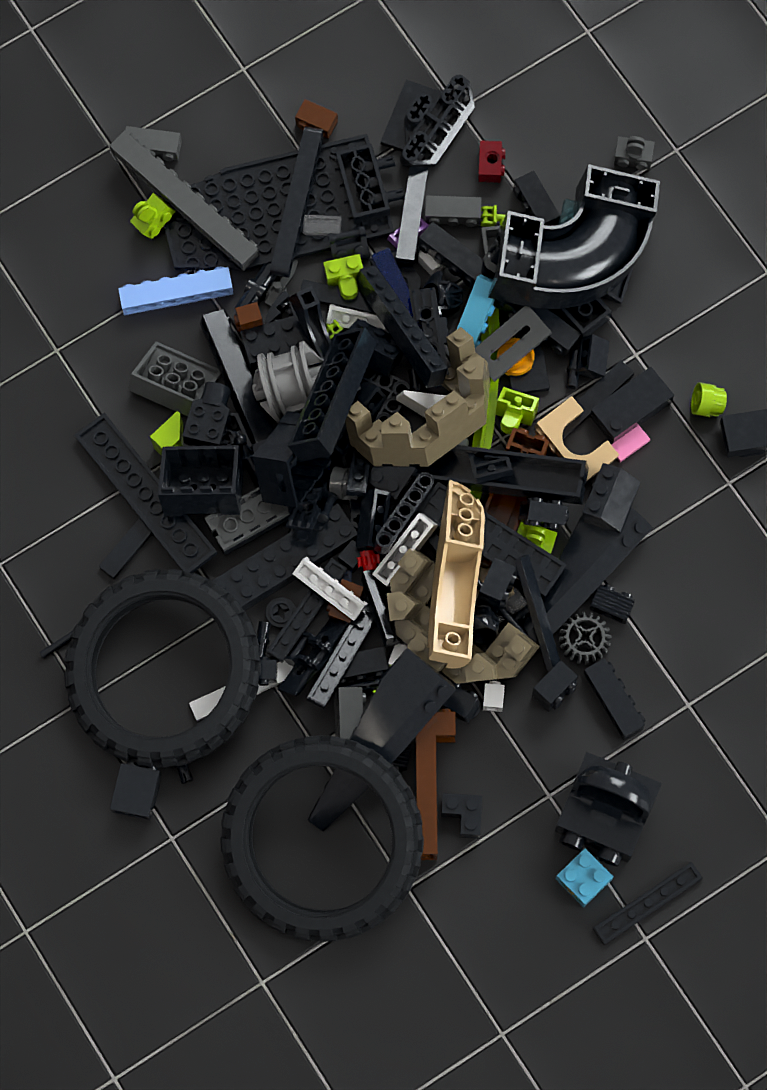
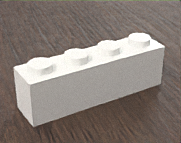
(413, 538)

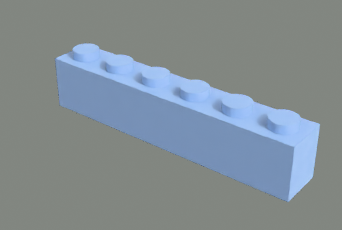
(176, 290)

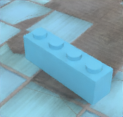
(478, 309)

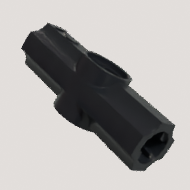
(257, 287)

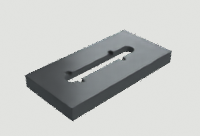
(536, 335)

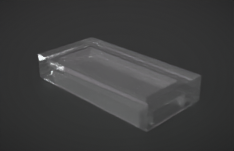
(321, 225)

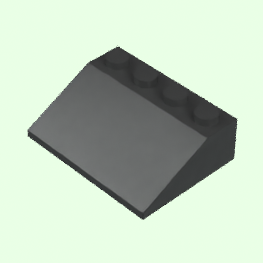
(171, 378)

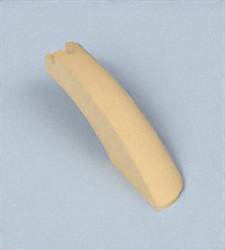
(456, 577)

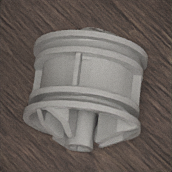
(285, 380)

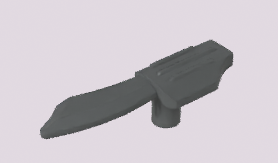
(278, 287)

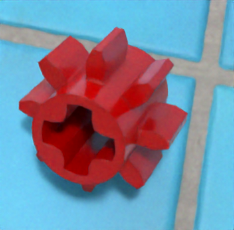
(368, 560)

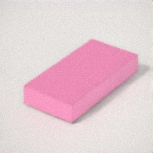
(630, 443)

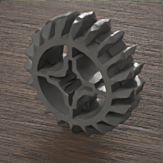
(590, 644)

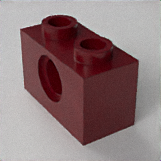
(491, 151)

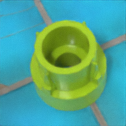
(708, 400)

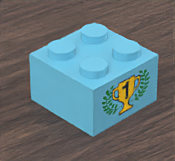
(584, 877)

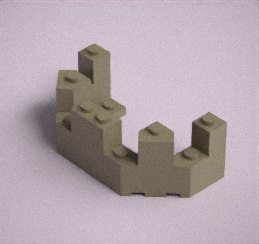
(446, 421)
(407, 607)

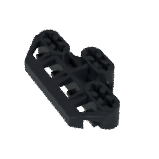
(435, 116)

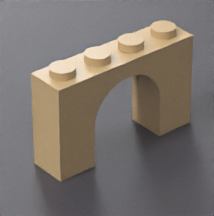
(552, 428)

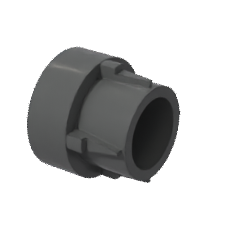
(339, 482)

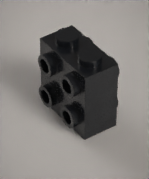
(548, 513)

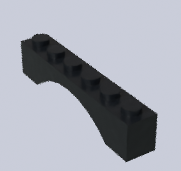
(310, 317)

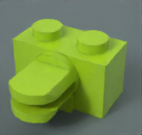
(151, 215)
(345, 274)
(515, 409)
(538, 535)

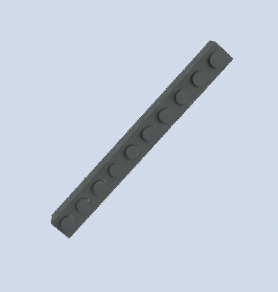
(184, 200)

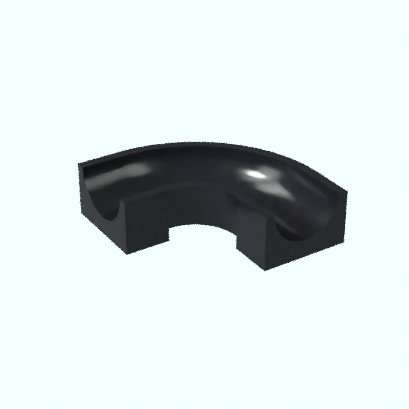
(583, 256)

